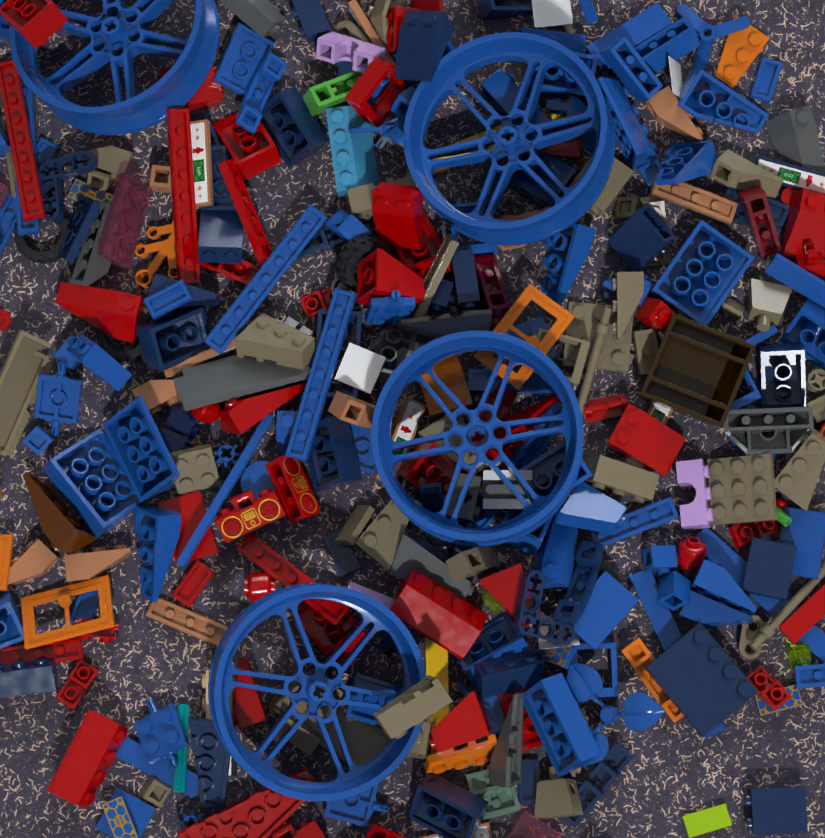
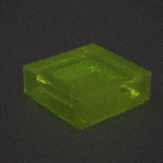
(492, 604)
(799, 656)

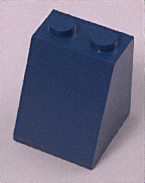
(532, 191)

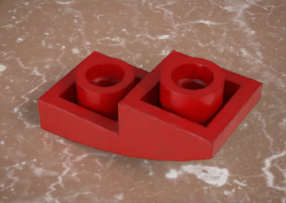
(316, 300)
(744, 532)
(77, 685)
(769, 691)

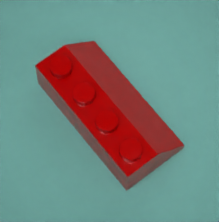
(437, 613)
(88, 759)

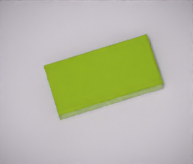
(706, 820)

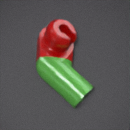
(782, 517)

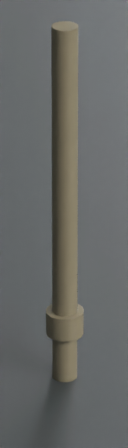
(602, 329)
(767, 631)

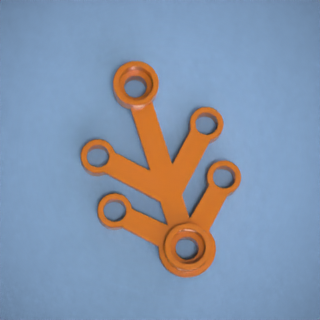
(166, 249)

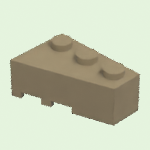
(360, 198)
(276, 342)
(444, 425)
(803, 470)
(621, 478)
(384, 536)
(412, 707)

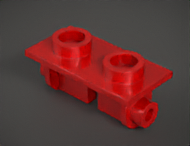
(605, 408)
(105, 635)

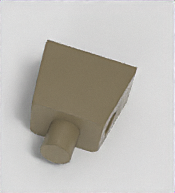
(766, 303)
(422, 745)
(557, 797)

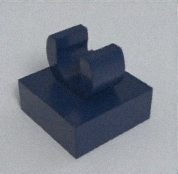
(387, 643)

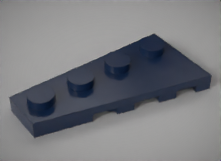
(211, 763)

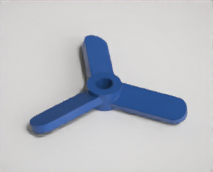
(702, 27)
(389, 129)

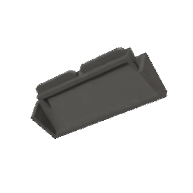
(231, 379)

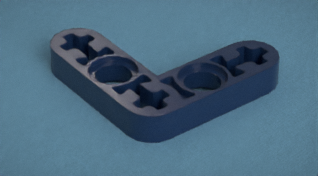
(54, 179)
(530, 615)

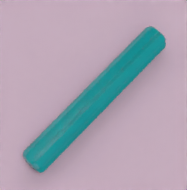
(179, 779)

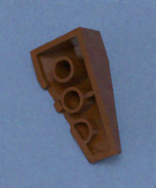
(60, 527)

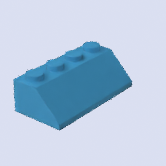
(351, 152)

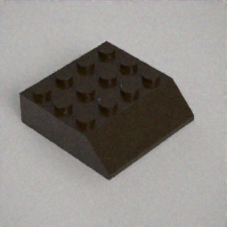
(697, 371)

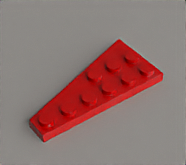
(250, 817)

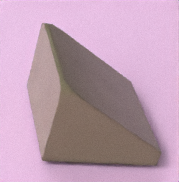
(99, 180)
(626, 207)
(732, 308)
(155, 791)

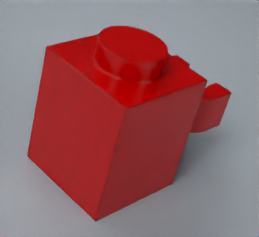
(812, 261)
(655, 314)

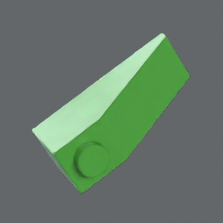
(330, 93)

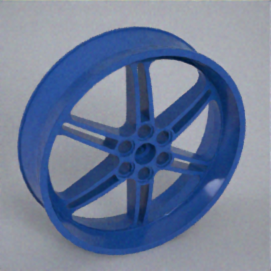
(119, 36)
(452, 73)
(423, 362)
(357, 777)

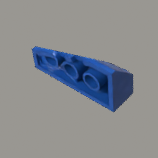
(715, 102)
(687, 162)
(564, 259)
(158, 538)
(556, 555)

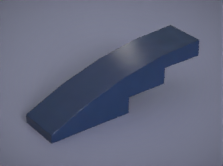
(324, 240)
(600, 779)

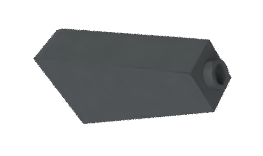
(258, 15)
(421, 555)

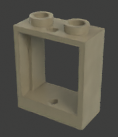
(583, 351)

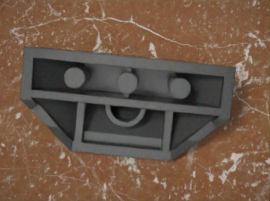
(90, 265)
(769, 429)

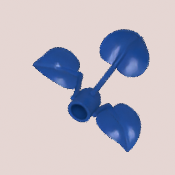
(639, 708)

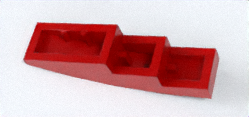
(238, 273)

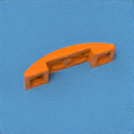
(639, 658)

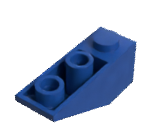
(713, 613)

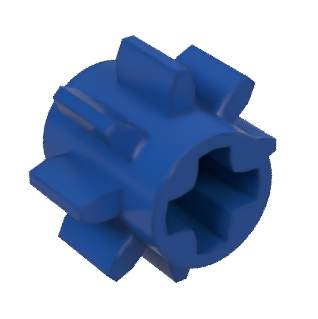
(226, 460)
(188, 818)

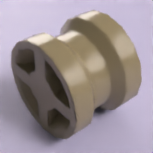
(818, 379)

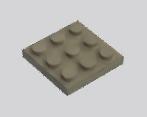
(614, 352)
(742, 489)

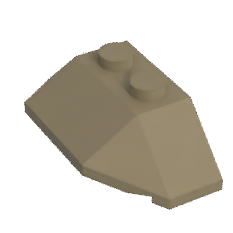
(379, 19)

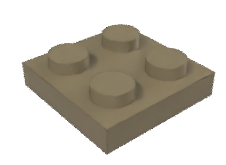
(196, 469)

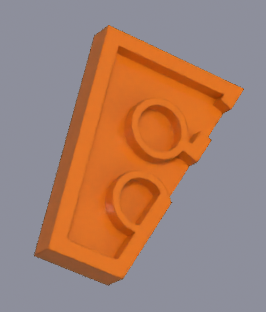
(738, 54)
(460, 759)

